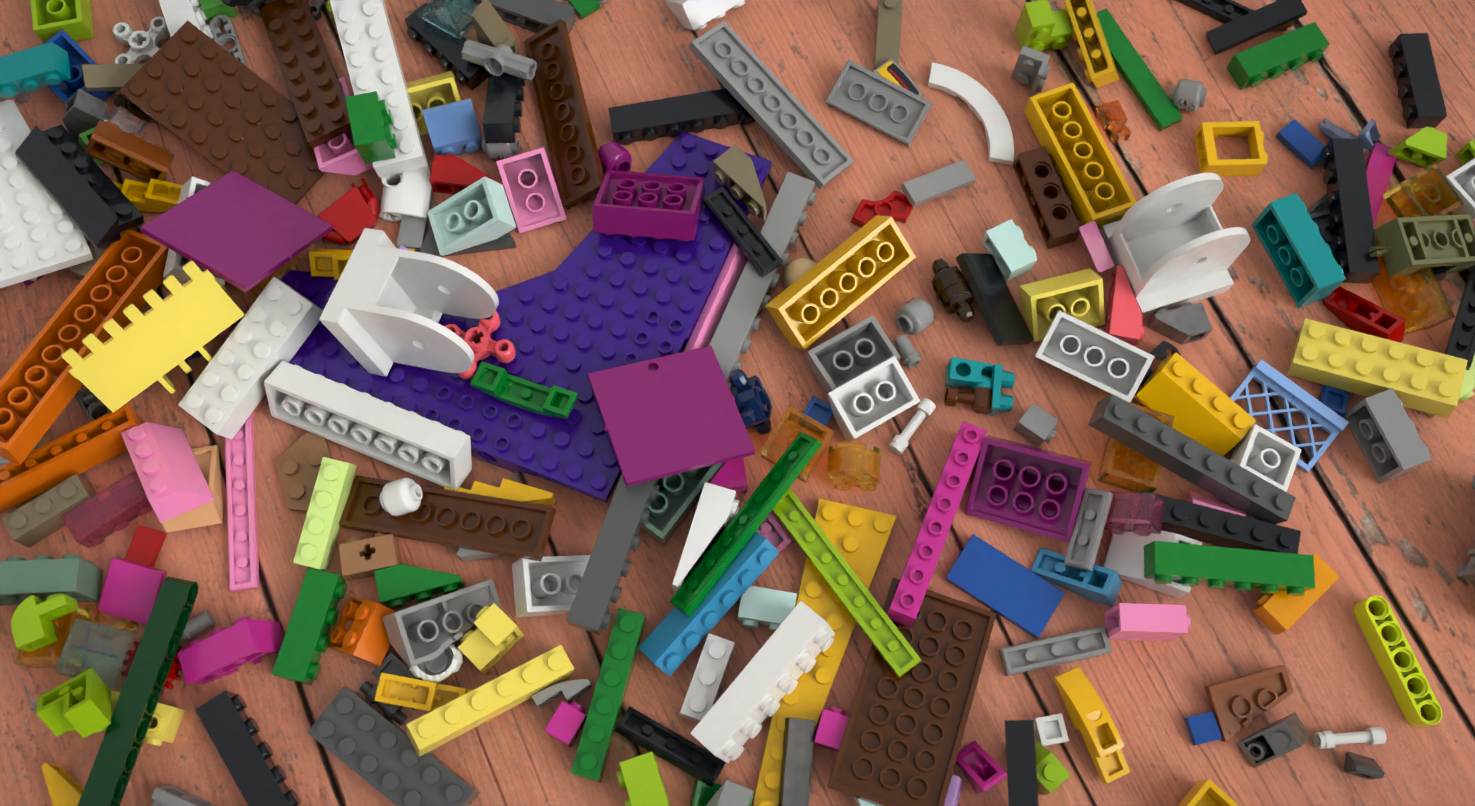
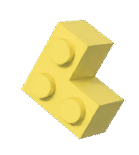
(491, 639)

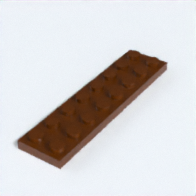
(307, 69)
(565, 115)
(454, 520)

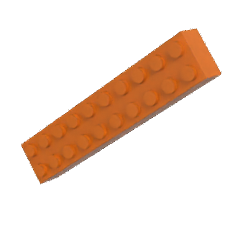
(39, 380)

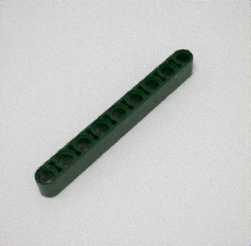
(140, 694)

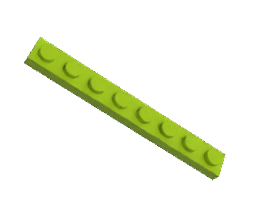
(846, 584)

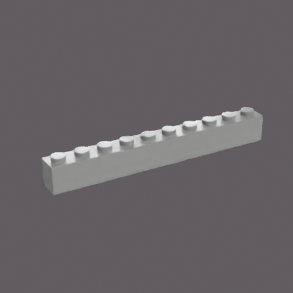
(752, 290)

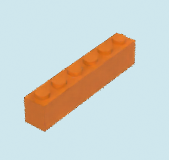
(66, 457)

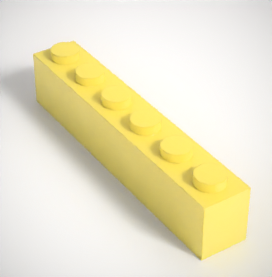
(488, 700)

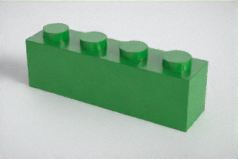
(1278, 56)
(310, 626)

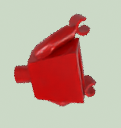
(351, 215)

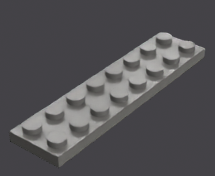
(771, 104)

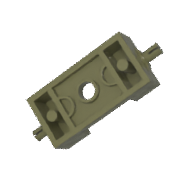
(1426, 242)

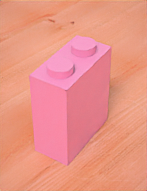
(1146, 622)

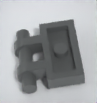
(393, 666)

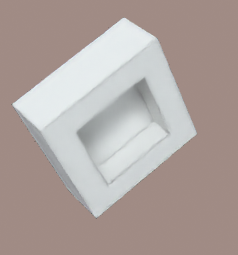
(1051, 729)

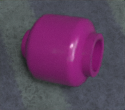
(614, 157)

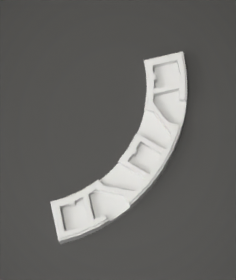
(982, 105)

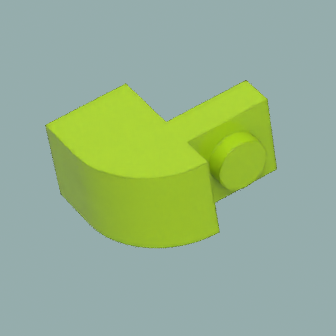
(33, 619)

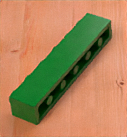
(1229, 567)
(609, 695)

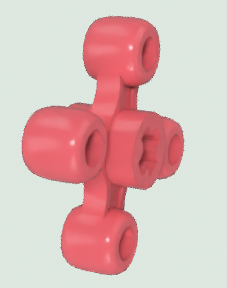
(482, 345)

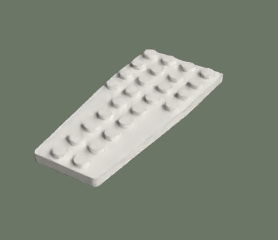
(33, 227)

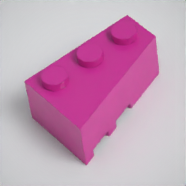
(230, 649)

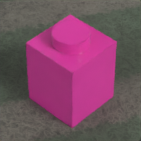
(567, 722)
(831, 728)

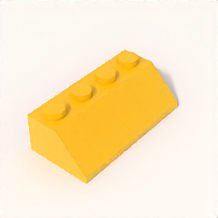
(1196, 404)

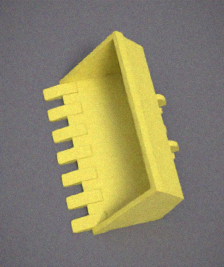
(155, 339)

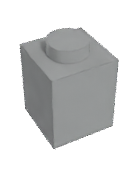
(1036, 425)

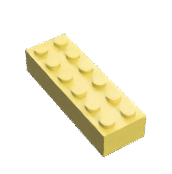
(1375, 364)

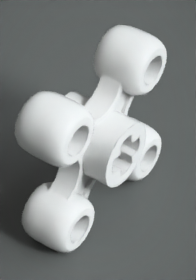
(142, 44)

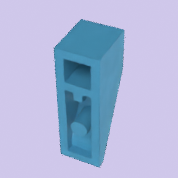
(1096, 585)

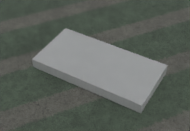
(878, 103)

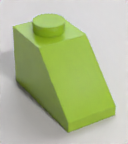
(1422, 148)
(1049, 770)

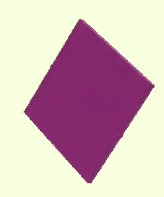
(237, 230)
(670, 415)

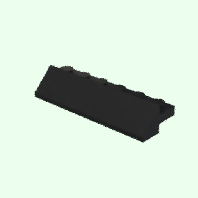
(78, 185)

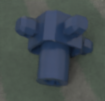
(751, 401)

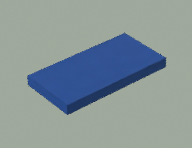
(1005, 586)

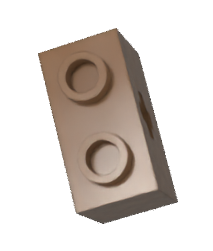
(354, 554)

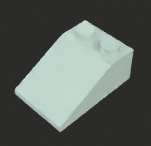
(471, 217)

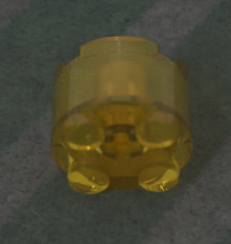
(853, 466)

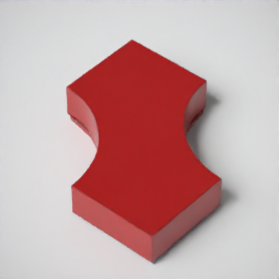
(894, 205)

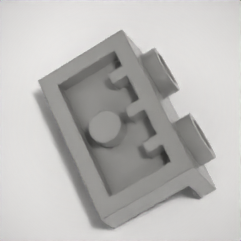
(1031, 69)

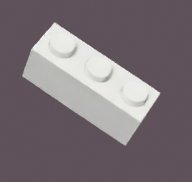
(707, 678)

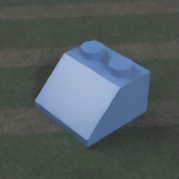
(453, 128)

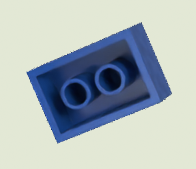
(77, 57)

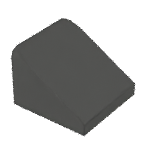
(1362, 766)

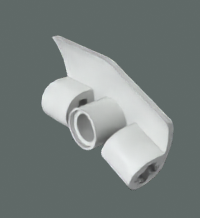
(407, 197)

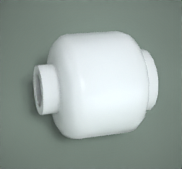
(401, 496)

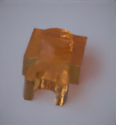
(1113, 117)

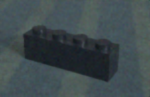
(446, 49)
(1417, 81)
(503, 108)

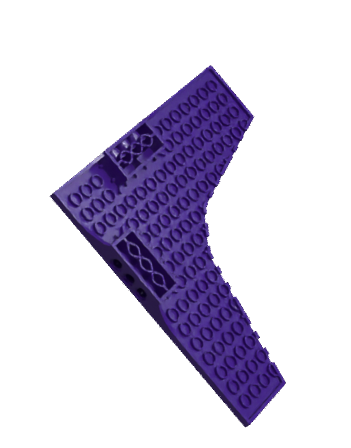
(599, 310)

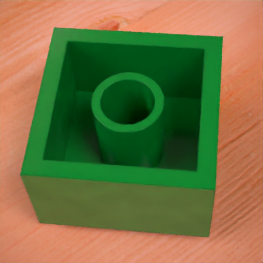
(371, 127)

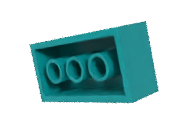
(1298, 250)

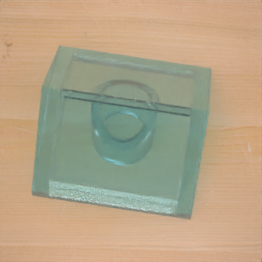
(449, 16)
(95, 648)

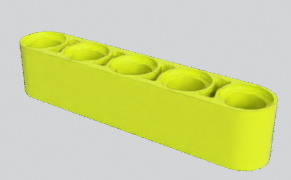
(1409, 668)

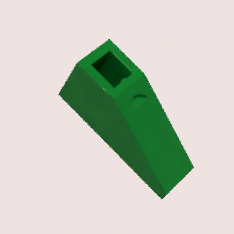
(409, 583)

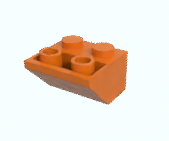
(362, 631)

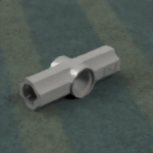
(499, 60)

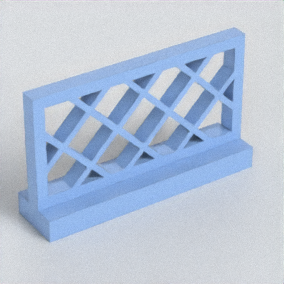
(1300, 401)

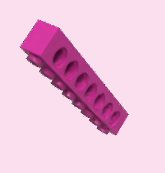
(936, 525)

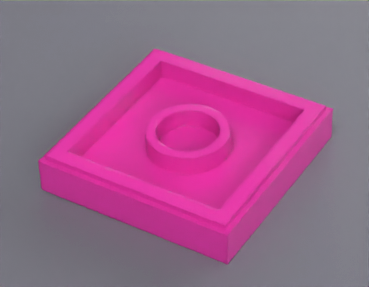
(131, 590)

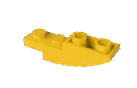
(330, 262)
(1094, 723)

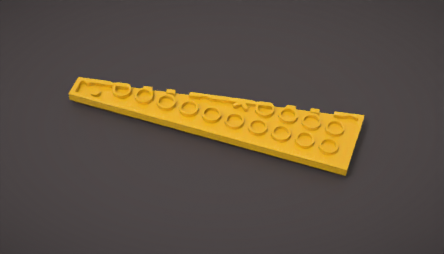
(860, 539)

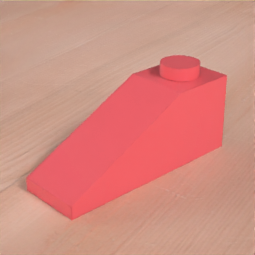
(1123, 312)

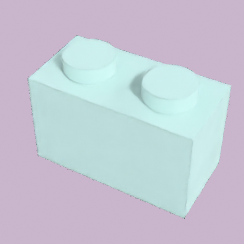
(1009, 250)
(765, 607)

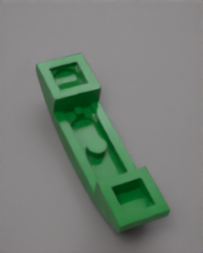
(523, 393)

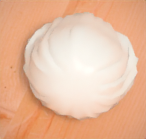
(441, 667)

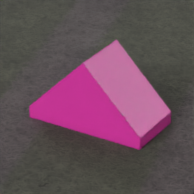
(732, 476)
(979, 768)

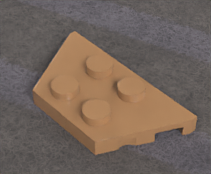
(299, 469)

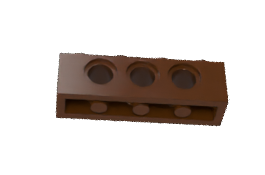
(1054, 231)

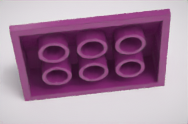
(648, 205)
(1028, 487)

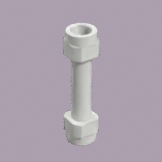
(900, 442)
(1370, 735)

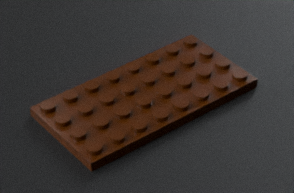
(225, 113)
(911, 727)

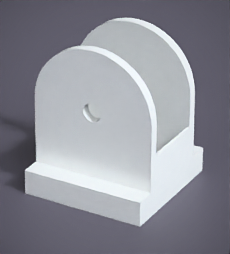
(1175, 244)
(392, 305)

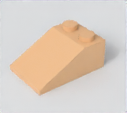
(211, 512)

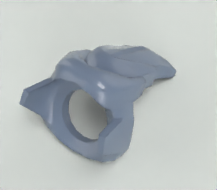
(1368, 134)

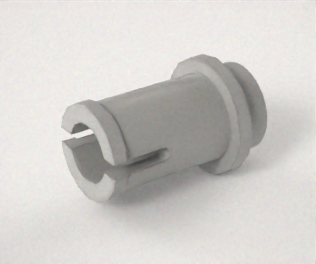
(908, 353)
(197, 625)

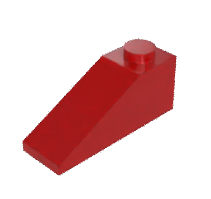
(453, 174)
(1364, 315)

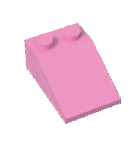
(531, 190)

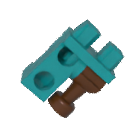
(985, 382)

